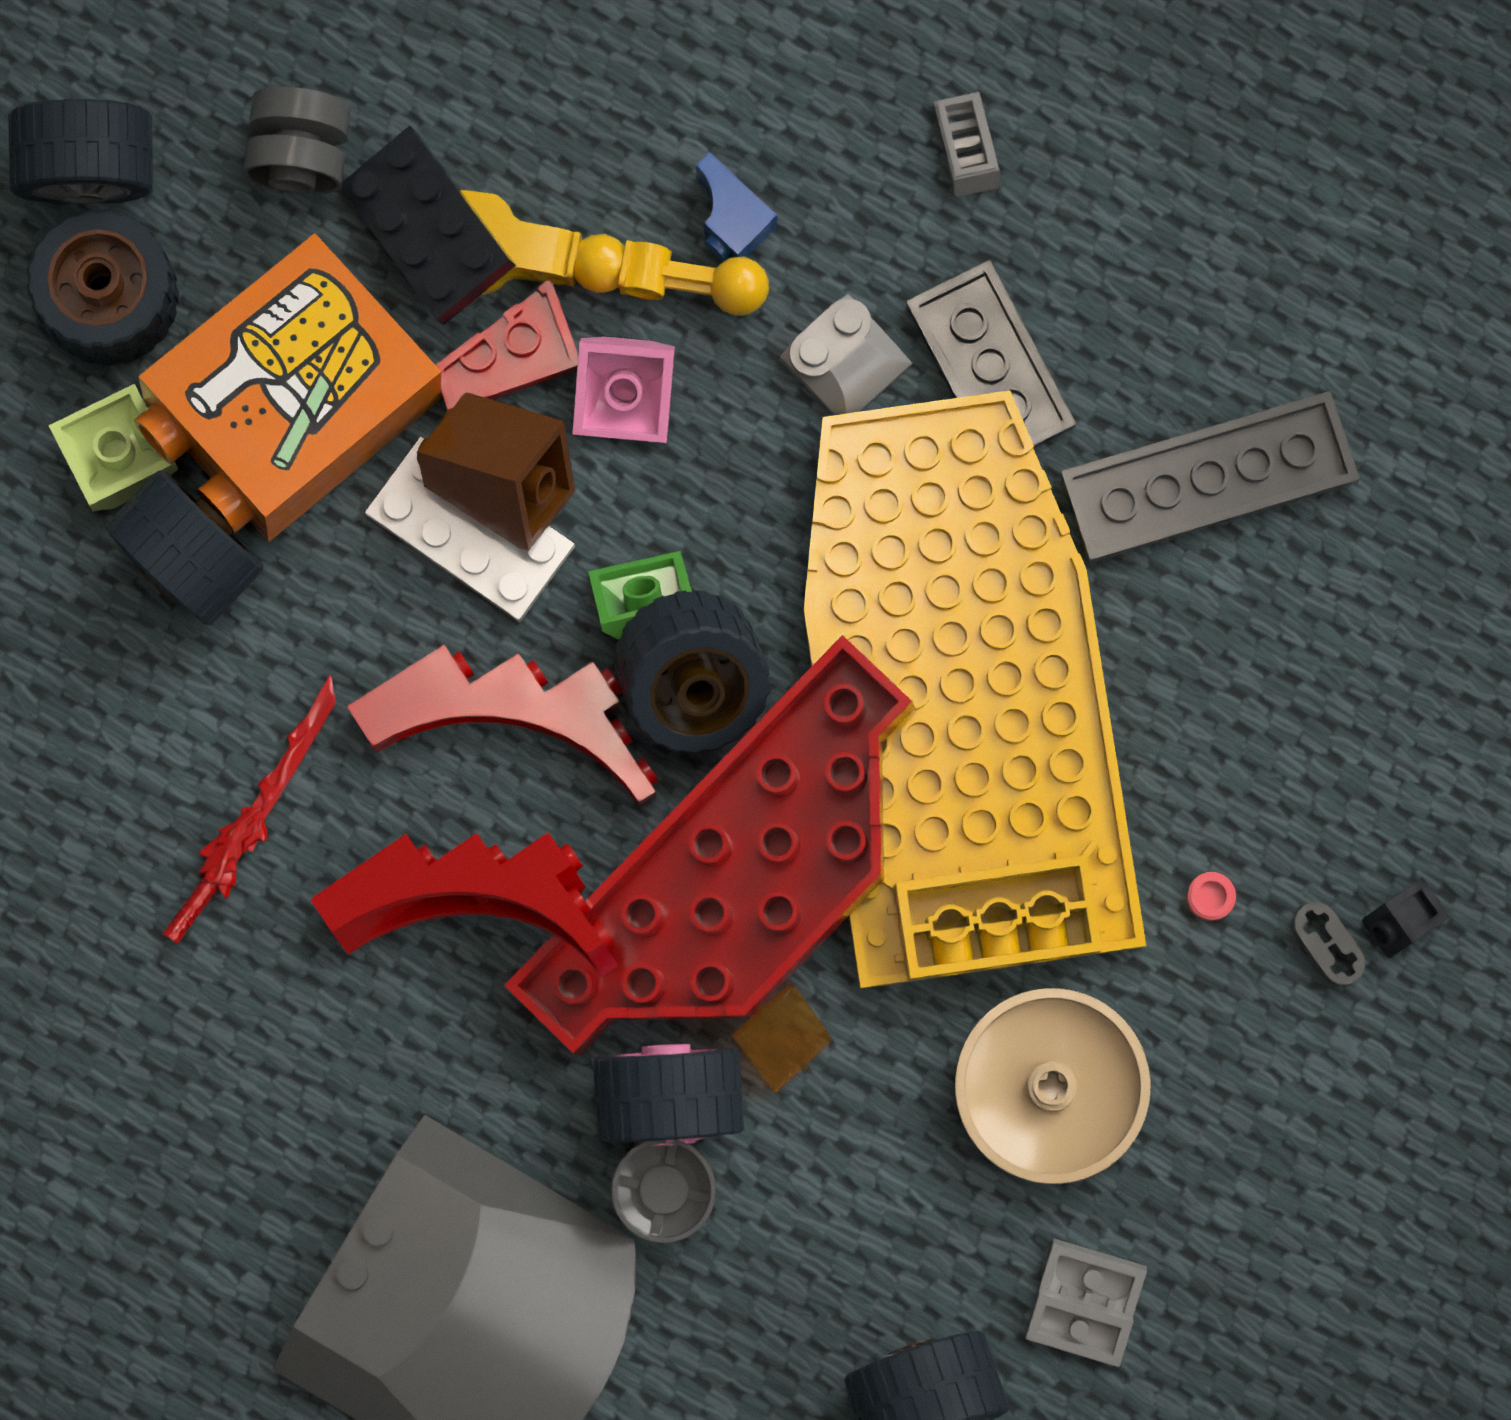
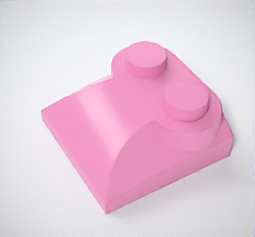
(623, 389)

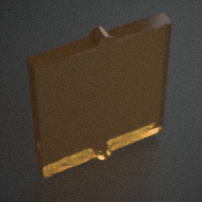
(782, 1037)

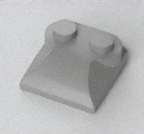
(845, 358)

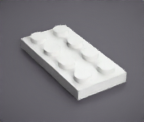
(465, 547)

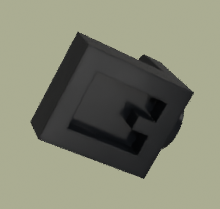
(1405, 918)

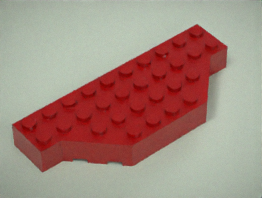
(741, 868)

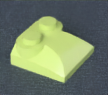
(108, 449)

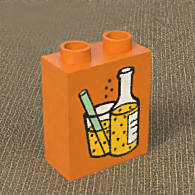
(286, 390)

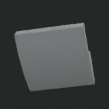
(1086, 1302)

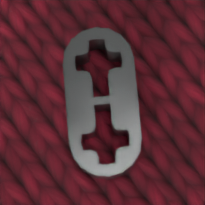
(1337, 936)

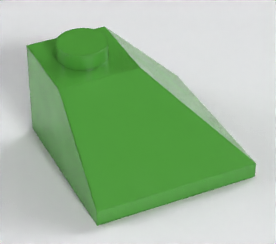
(630, 586)

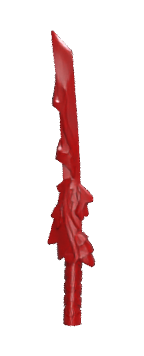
(249, 828)

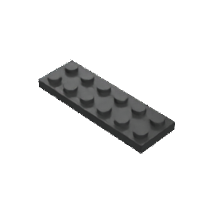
(1209, 477)

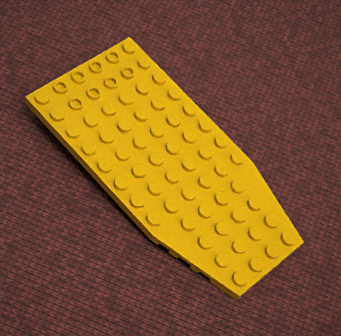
(1005, 777)

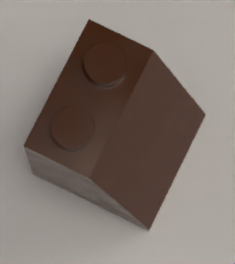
(499, 466)

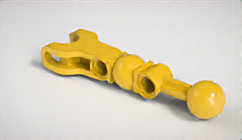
(605, 263)

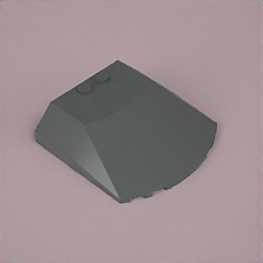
(465, 1296)

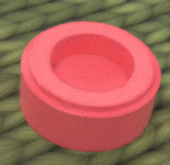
(1211, 896)

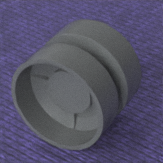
(296, 140)
(664, 1190)

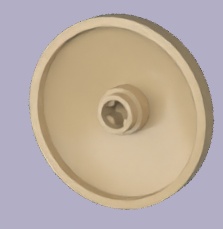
(1052, 1086)

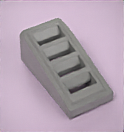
(973, 172)

